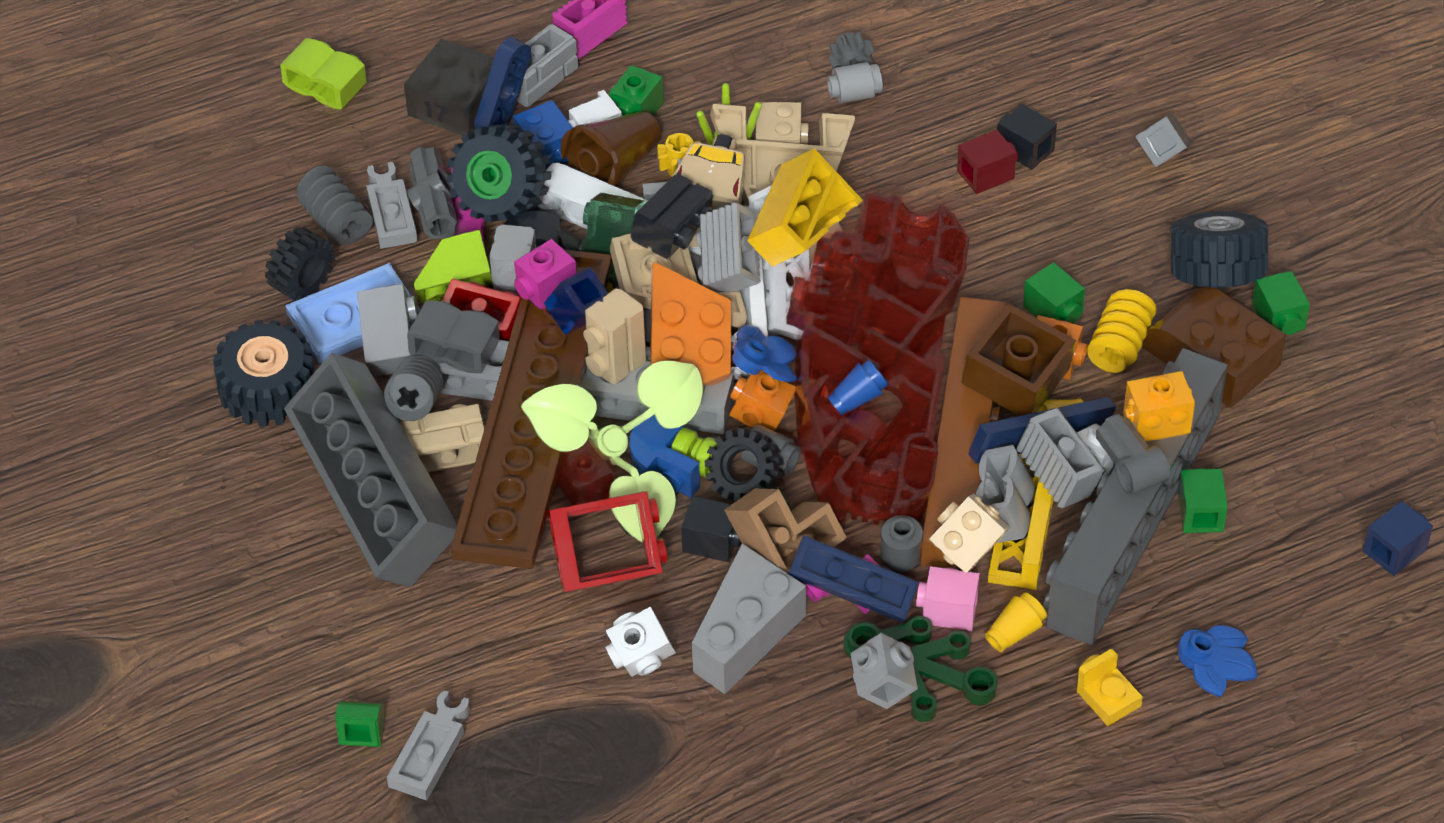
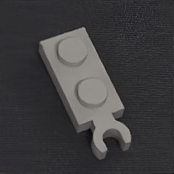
(390, 208)
(429, 748)

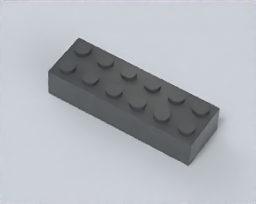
(371, 470)

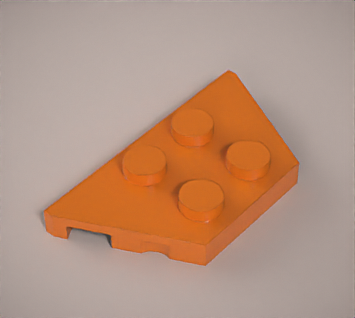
(690, 325)

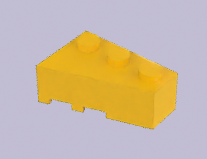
(800, 207)

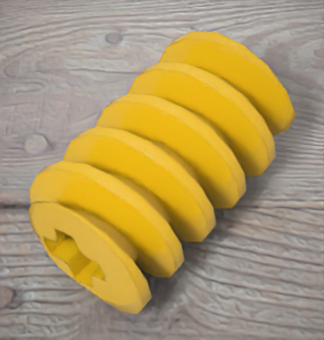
(1121, 330)

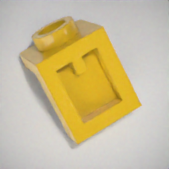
(1106, 688)

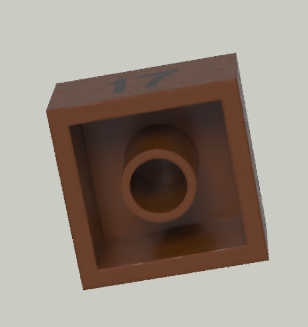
(1018, 361)

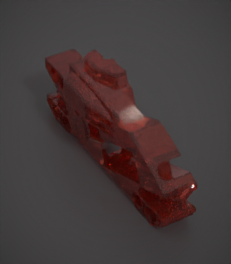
(892, 297)

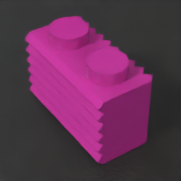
(590, 21)

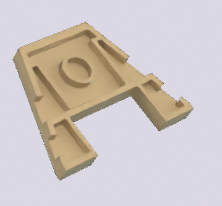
(766, 157)
(634, 268)

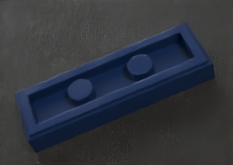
(853, 579)

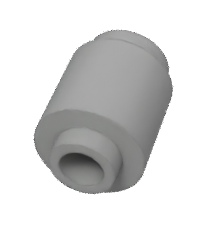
(855, 82)

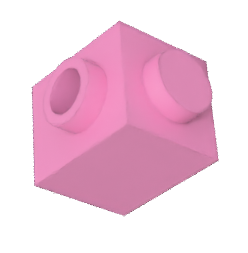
(949, 598)

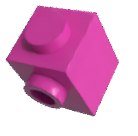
(542, 271)

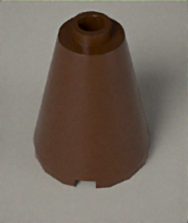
(611, 146)

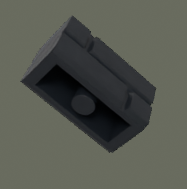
(671, 216)

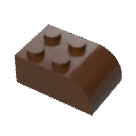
(1223, 331)

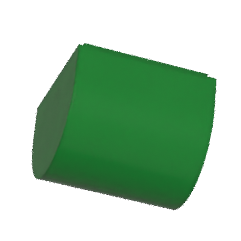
(360, 723)

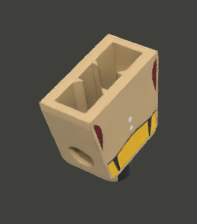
(717, 169)

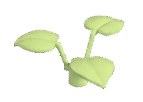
(565, 414)

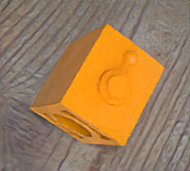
(1160, 406)

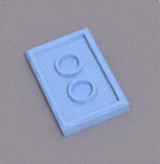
(332, 315)

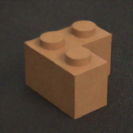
(775, 531)

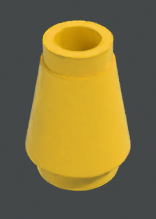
(1017, 621)

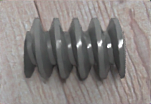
(333, 206)
(413, 388)

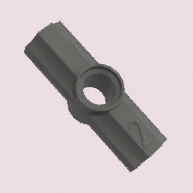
(432, 193)

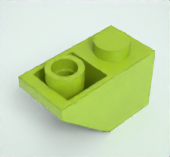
(454, 258)

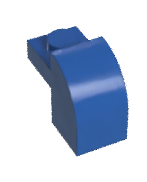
(652, 452)

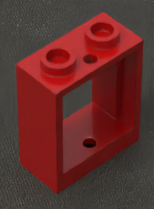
(564, 551)

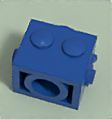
(548, 127)

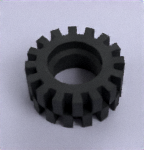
(299, 263)
(726, 450)

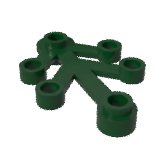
(923, 665)

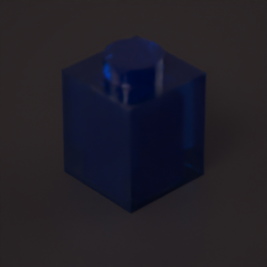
(573, 297)

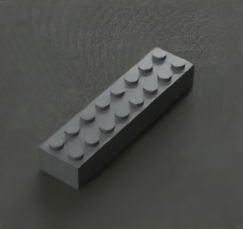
(1121, 525)

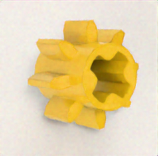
(675, 149)

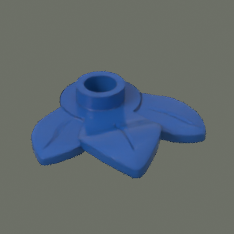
(757, 353)
(1218, 657)

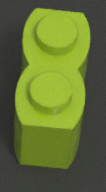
(323, 73)

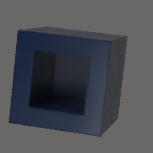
(1398, 538)

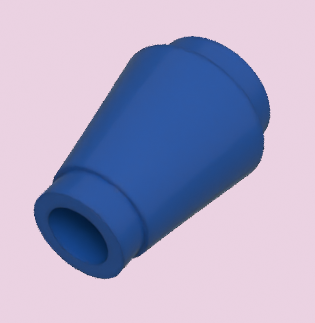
(858, 388)

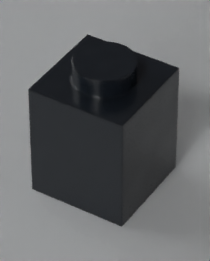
(1030, 134)
(708, 530)

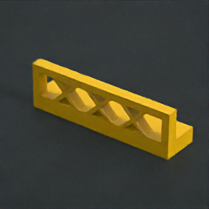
(1032, 544)

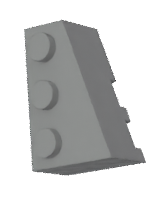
(746, 619)

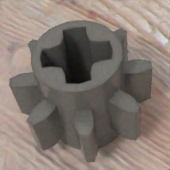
(850, 50)

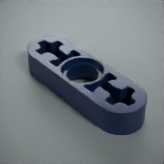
(503, 83)

